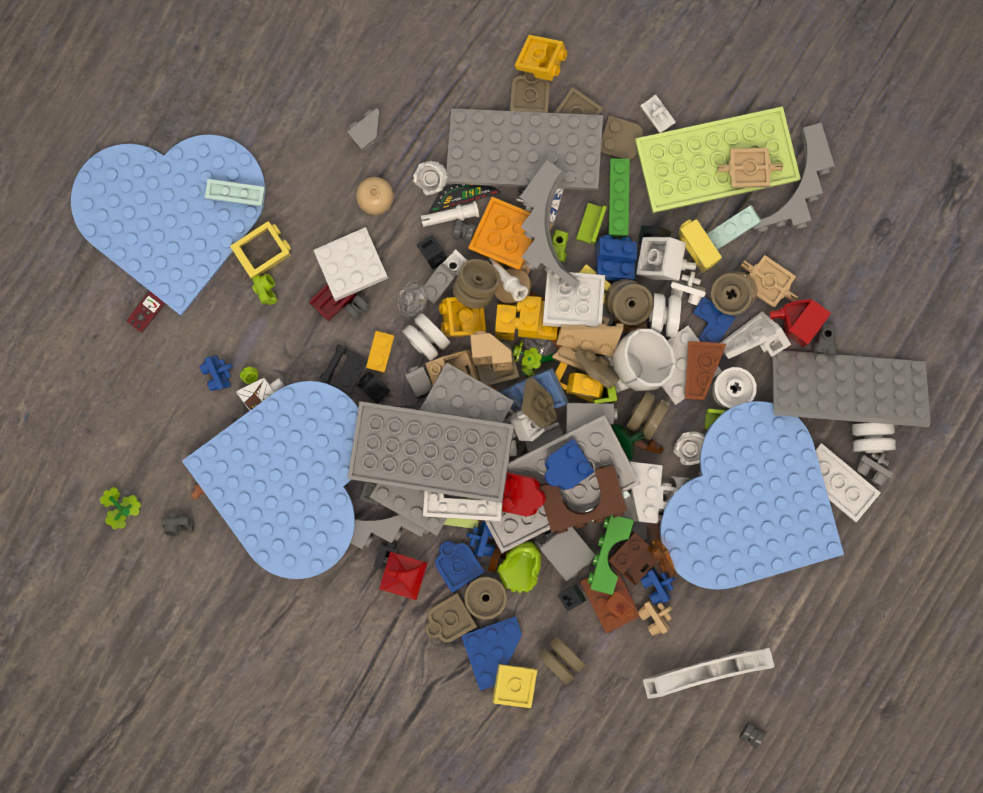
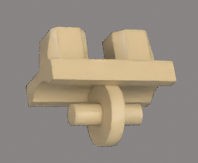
(650, 609)

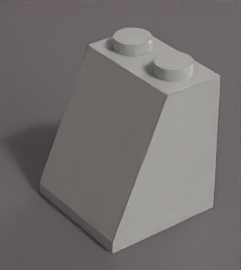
(581, 413)
(564, 551)

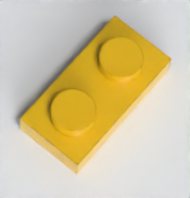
(380, 351)

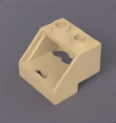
(489, 350)
(458, 360)

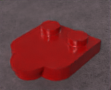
(522, 495)

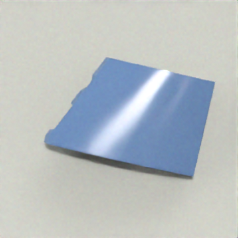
(547, 380)

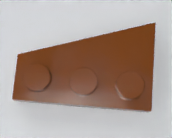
(701, 367)

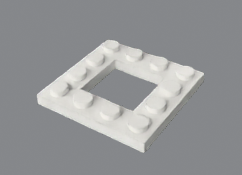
(438, 506)

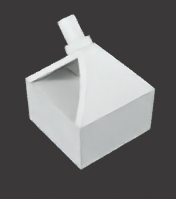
(662, 258)

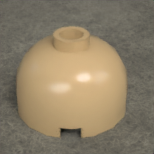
(374, 196)

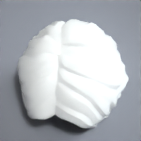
(430, 177)
(689, 447)

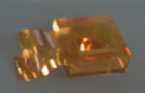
(627, 329)

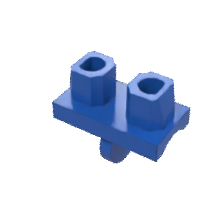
(219, 372)
(481, 547)
(661, 593)

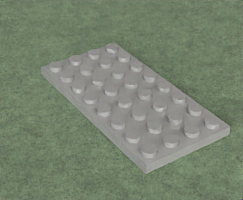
(514, 145)
(850, 388)
(454, 395)
(599, 447)
(431, 452)

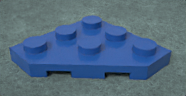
(491, 647)

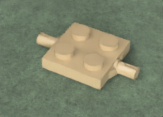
(749, 167)
(771, 281)

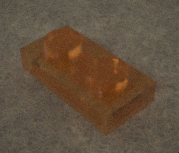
(662, 555)

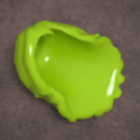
(521, 567)

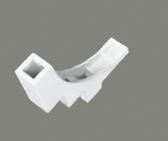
(707, 671)

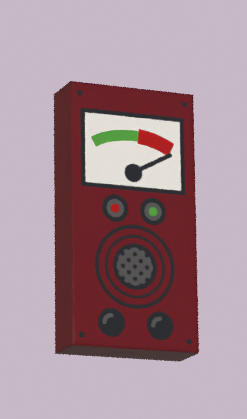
(145, 312)

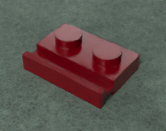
(326, 305)

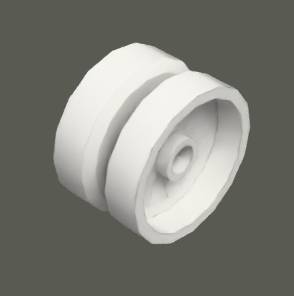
(666, 315)
(423, 339)
(735, 377)
(873, 437)

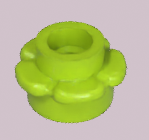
(249, 375)

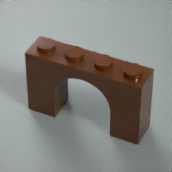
(612, 503)

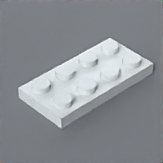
(844, 485)

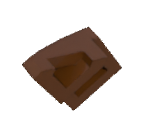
(650, 447)
(495, 558)

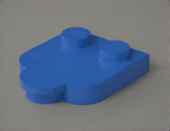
(567, 466)
(457, 565)

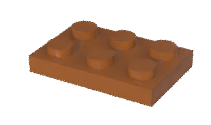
(597, 599)

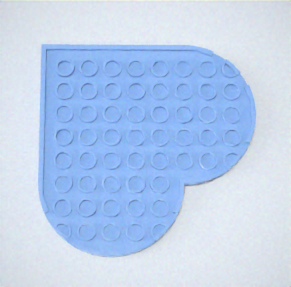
(142, 202)
(284, 478)
(754, 505)

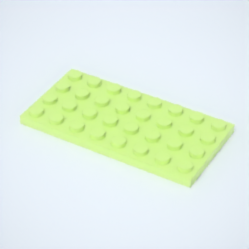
(683, 162)

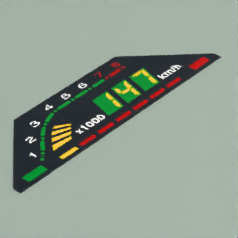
(461, 194)

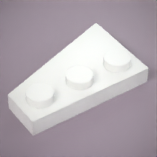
(751, 334)
(647, 494)

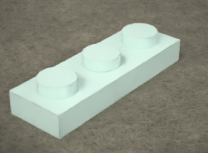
(235, 192)
(734, 227)

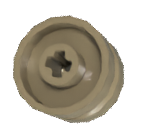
(476, 283)
(725, 300)
(629, 302)
(646, 414)
(490, 608)
(564, 657)

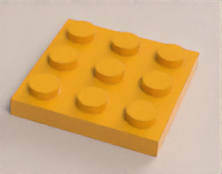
(501, 235)

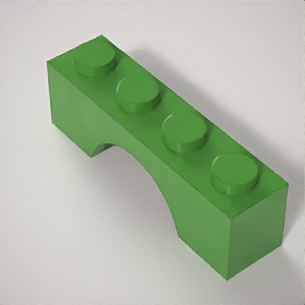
(618, 197)
(604, 578)

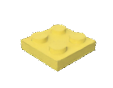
(514, 686)

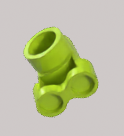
(560, 248)
(262, 287)

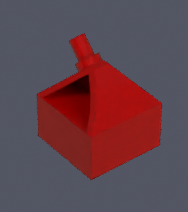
(801, 320)
(403, 575)

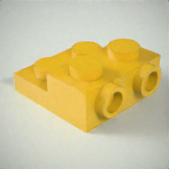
(541, 57)
(460, 319)
(531, 320)

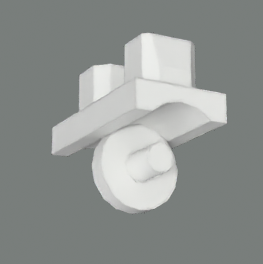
(657, 114)
(695, 291)

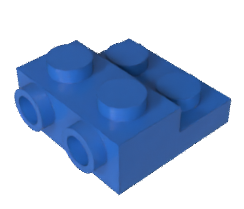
(616, 258)

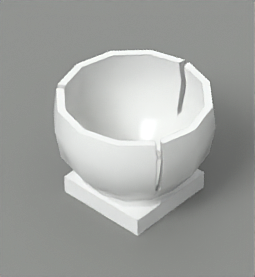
(640, 361)

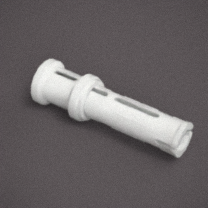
(459, 212)
(510, 283)

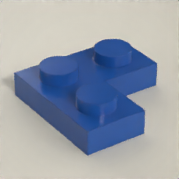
(717, 321)

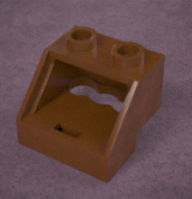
(632, 557)

